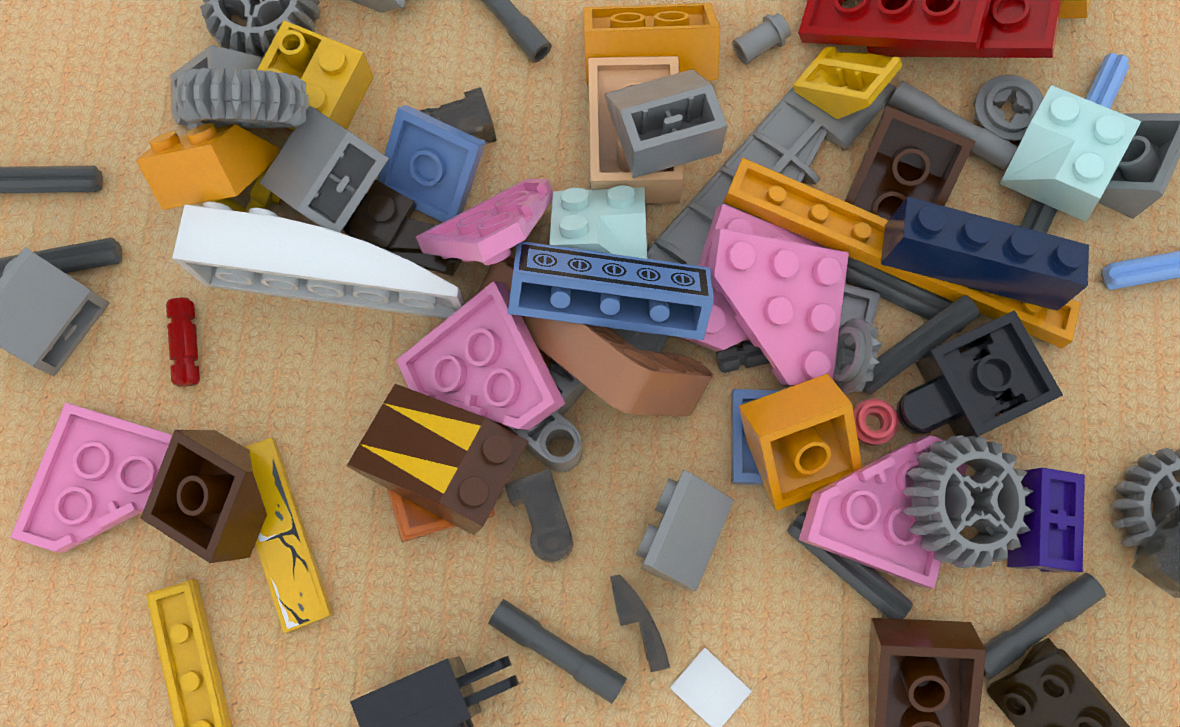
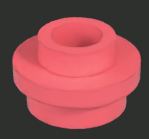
(886, 416)

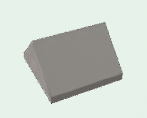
(1145, 165)

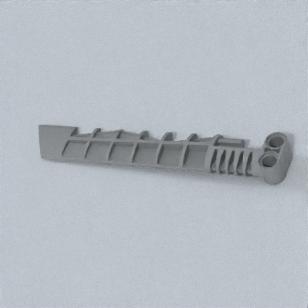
(781, 142)

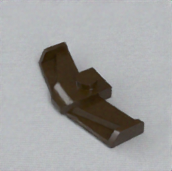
(386, 223)

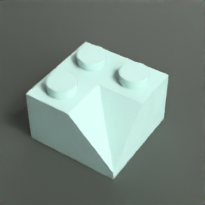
(1069, 153)
(600, 220)

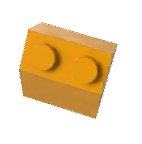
(204, 164)
(801, 439)

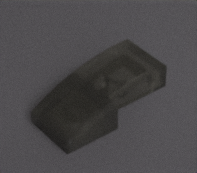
(633, 610)

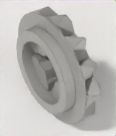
(993, 95)
(856, 365)

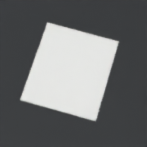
(710, 689)

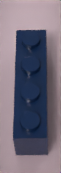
(985, 254)

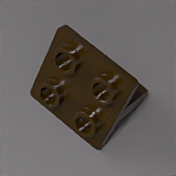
(1052, 693)

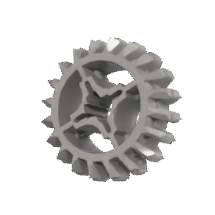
(262, 18)
(241, 98)
(1148, 481)
(950, 501)

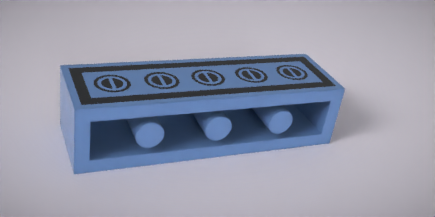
(611, 290)

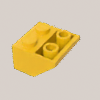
(332, 71)

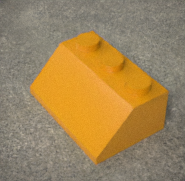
(655, 31)

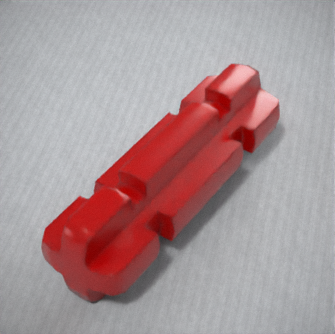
(182, 342)

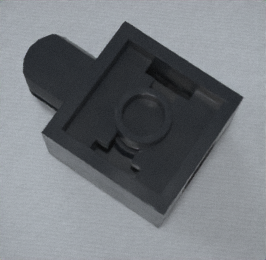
(967, 389)
(431, 696)

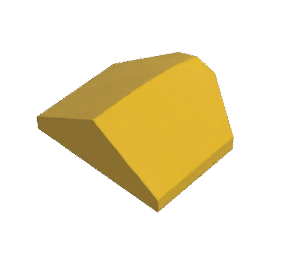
(845, 80)

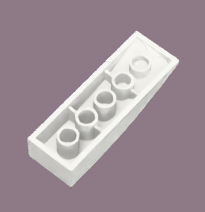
(304, 262)

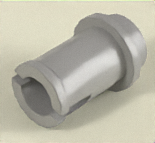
(761, 38)

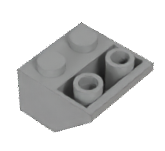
(667, 122)
(324, 171)
(44, 312)
(687, 532)

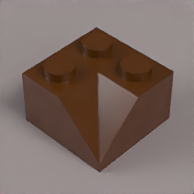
(207, 496)

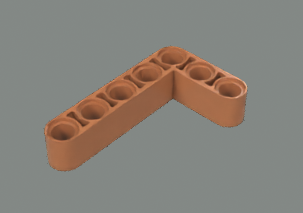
(611, 366)

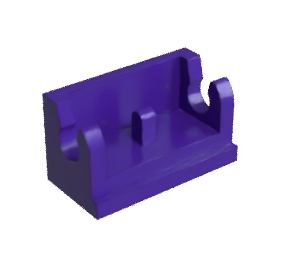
(1055, 524)

